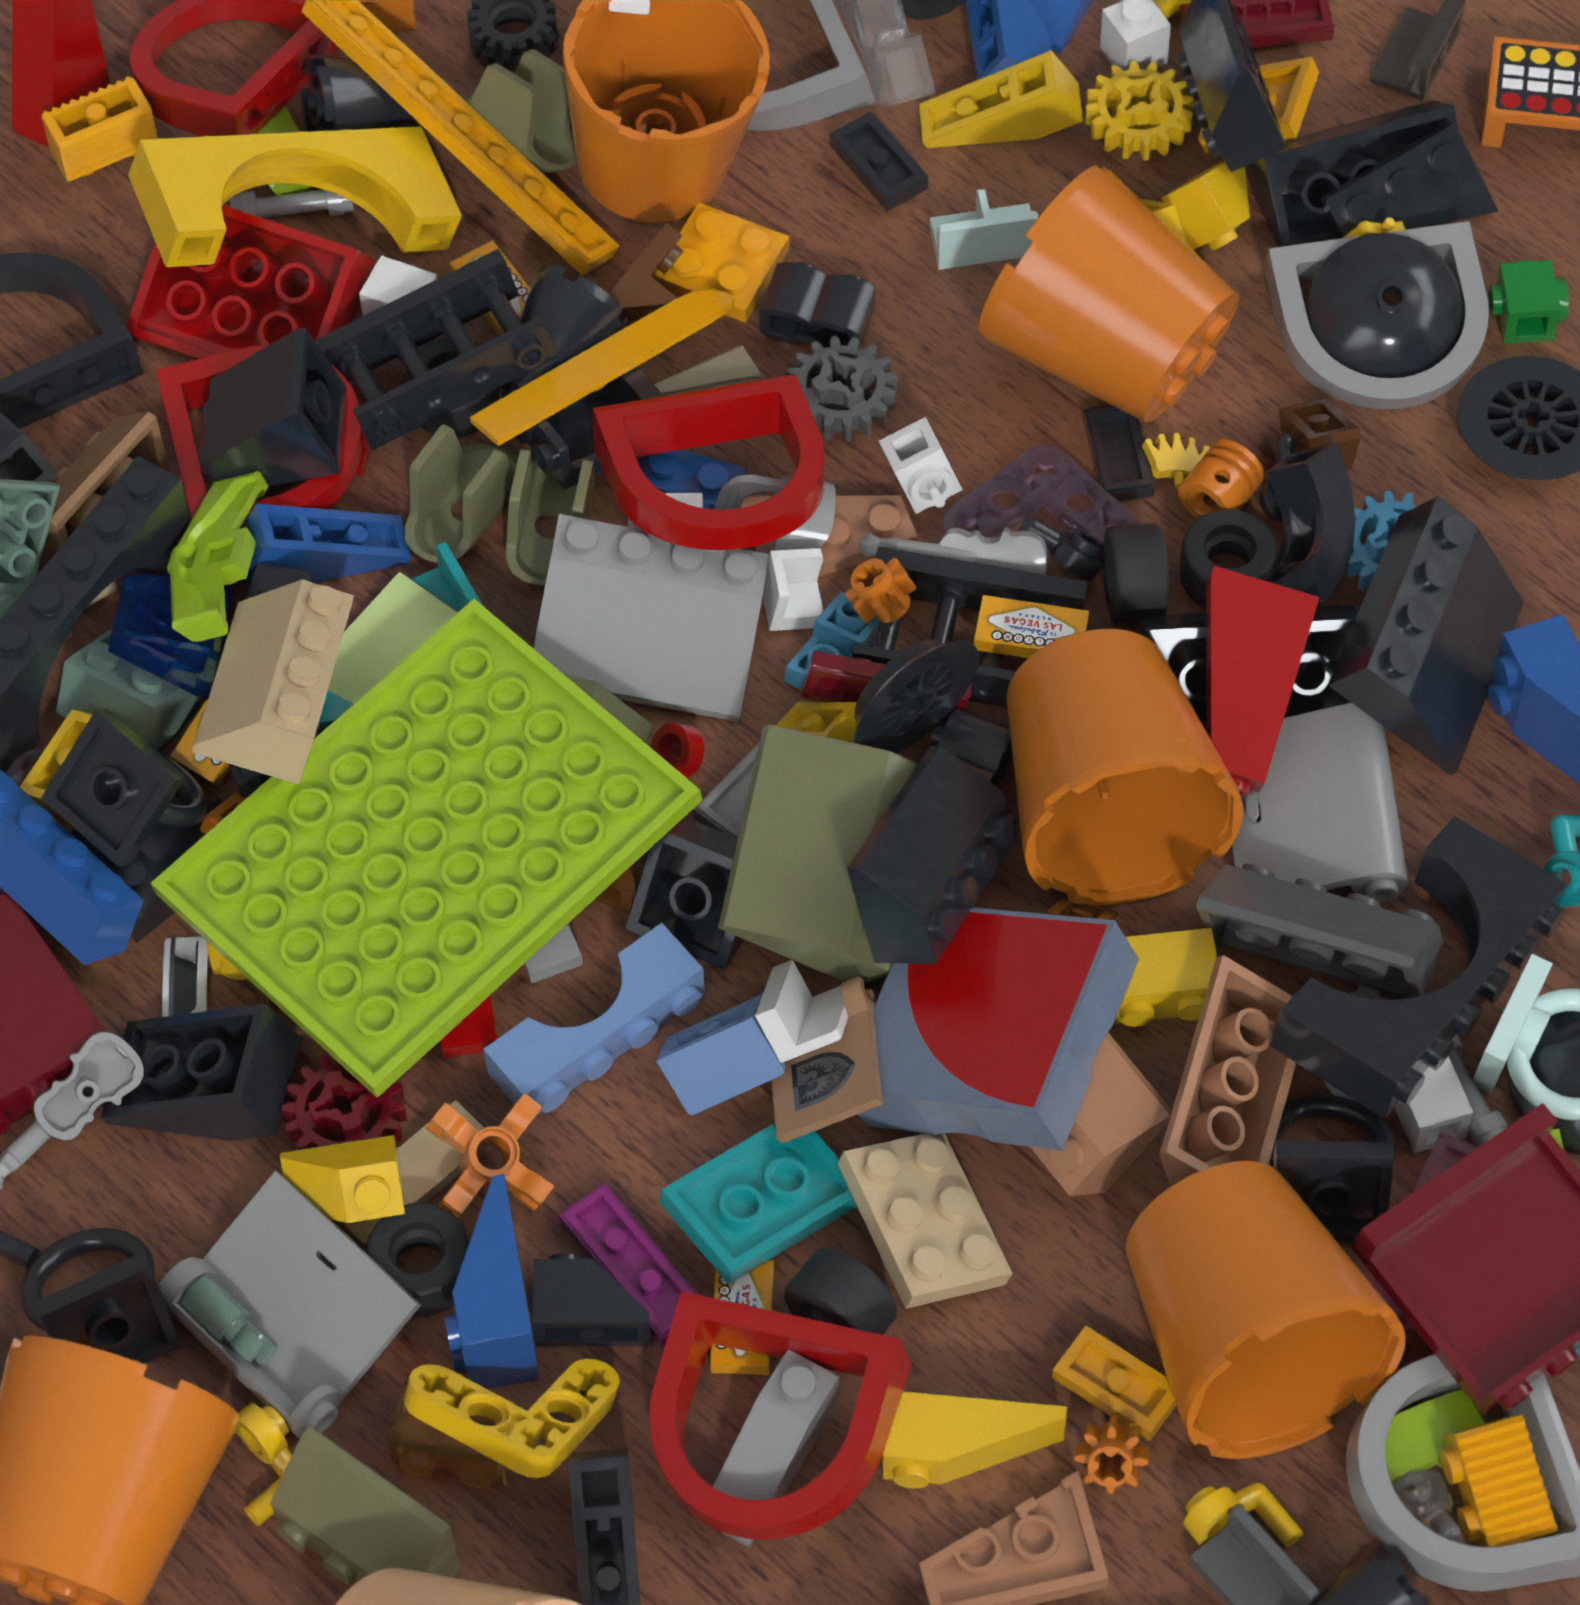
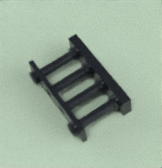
(421, 317)
(962, 585)

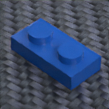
(689, 473)

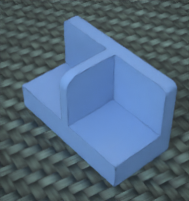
(719, 1058)

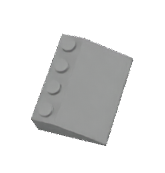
(651, 616)

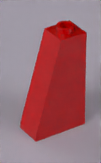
(53, 60)
(1251, 666)

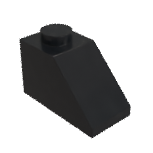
(584, 1306)

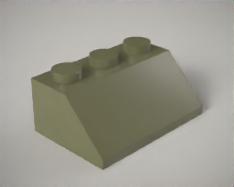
(356, 1516)

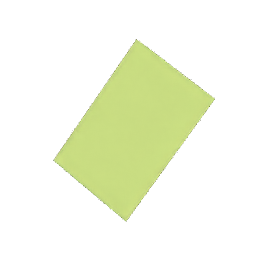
(385, 636)

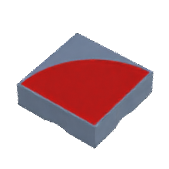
(1000, 1027)

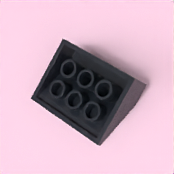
(1429, 633)

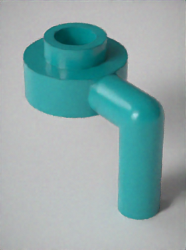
(1564, 830)

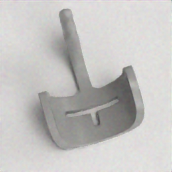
(809, 535)

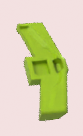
(213, 555)

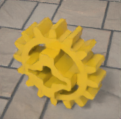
(1139, 110)

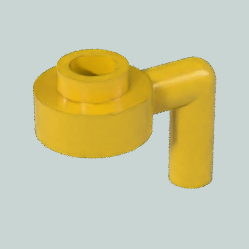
(264, 1435)
(1210, 1510)

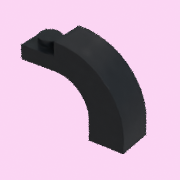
(1316, 521)

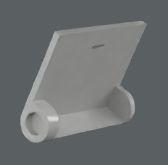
(1328, 807)
(319, 1318)

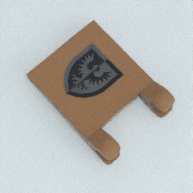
(834, 1078)

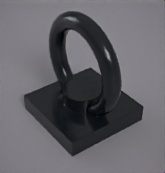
(120, 788)
(1338, 1180)
(107, 1311)

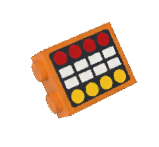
(1531, 86)

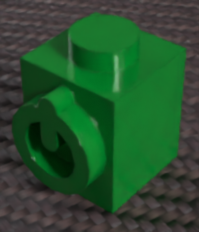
(1528, 301)

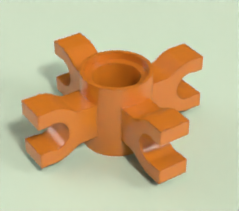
(455, 1131)

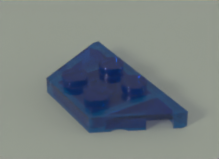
(146, 637)

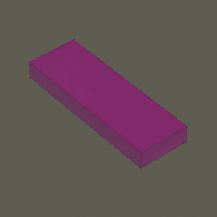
(627, 1254)

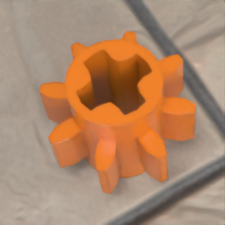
(880, 590)
(1112, 1439)

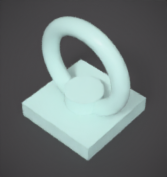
(1519, 1035)

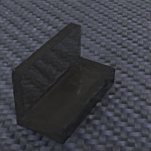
(1418, 49)

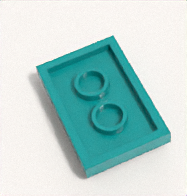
(758, 1200)

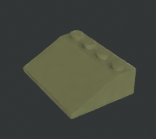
(799, 831)

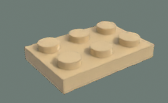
(924, 1219)

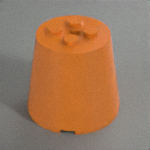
(661, 101)
(1110, 299)
(1114, 771)
(1257, 1311)
(97, 1471)

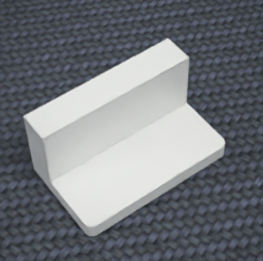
(795, 1019)

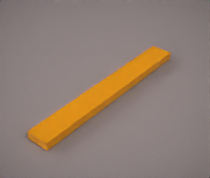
(463, 132)

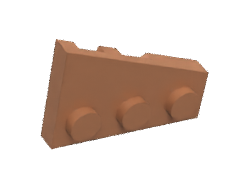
(853, 519)
(1024, 1559)

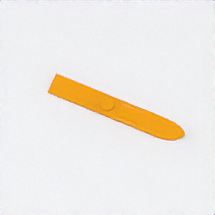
(601, 364)

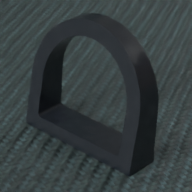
(79, 370)

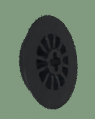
(1498, 385)
(914, 693)

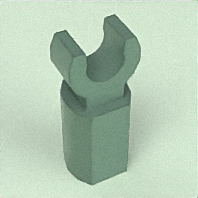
(227, 1320)

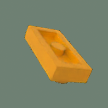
(1116, 1382)

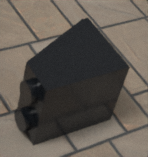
(276, 415)

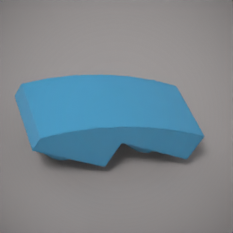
(834, 634)

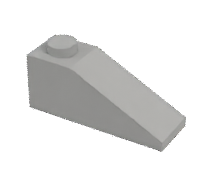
(780, 1431)

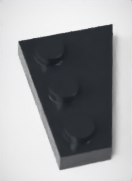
(1419, 185)

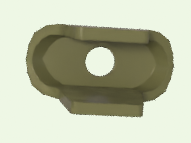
(529, 110)
(447, 474)
(534, 497)

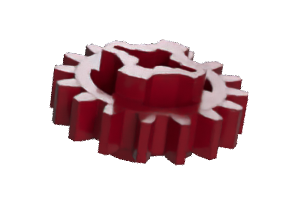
(320, 1121)

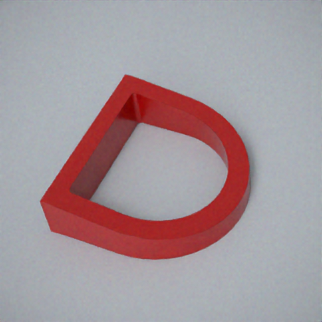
(258, 99)
(187, 388)
(707, 419)
(710, 1321)

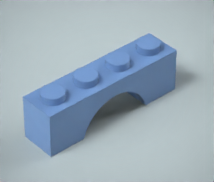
(550, 1061)

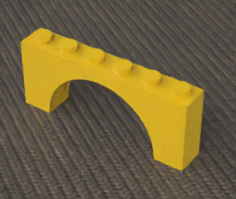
(380, 170)

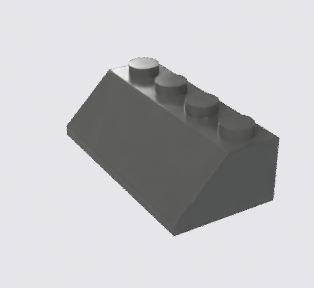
(1321, 930)

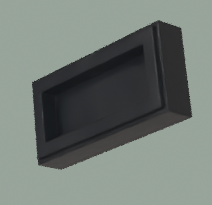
(1118, 453)

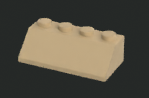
(274, 679)

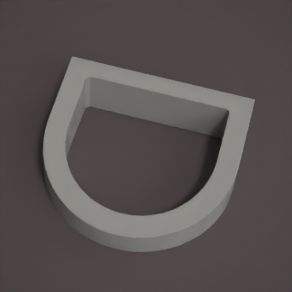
(823, 94)
(1296, 264)
(1443, 1559)

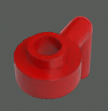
(680, 746)

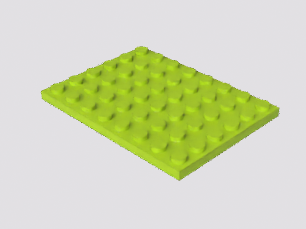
(426, 846)

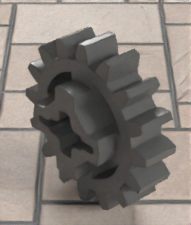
(844, 385)

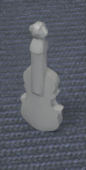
(1010, 550)
(101, 1073)

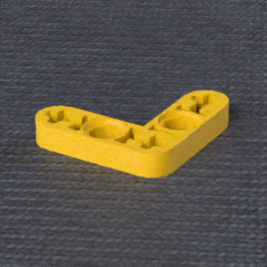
(437, 1391)

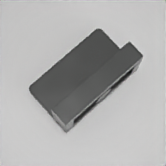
(1249, 1567)

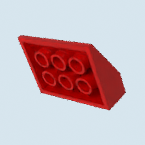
(253, 294)

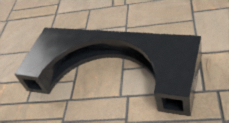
(124, 532)
(1384, 1046)

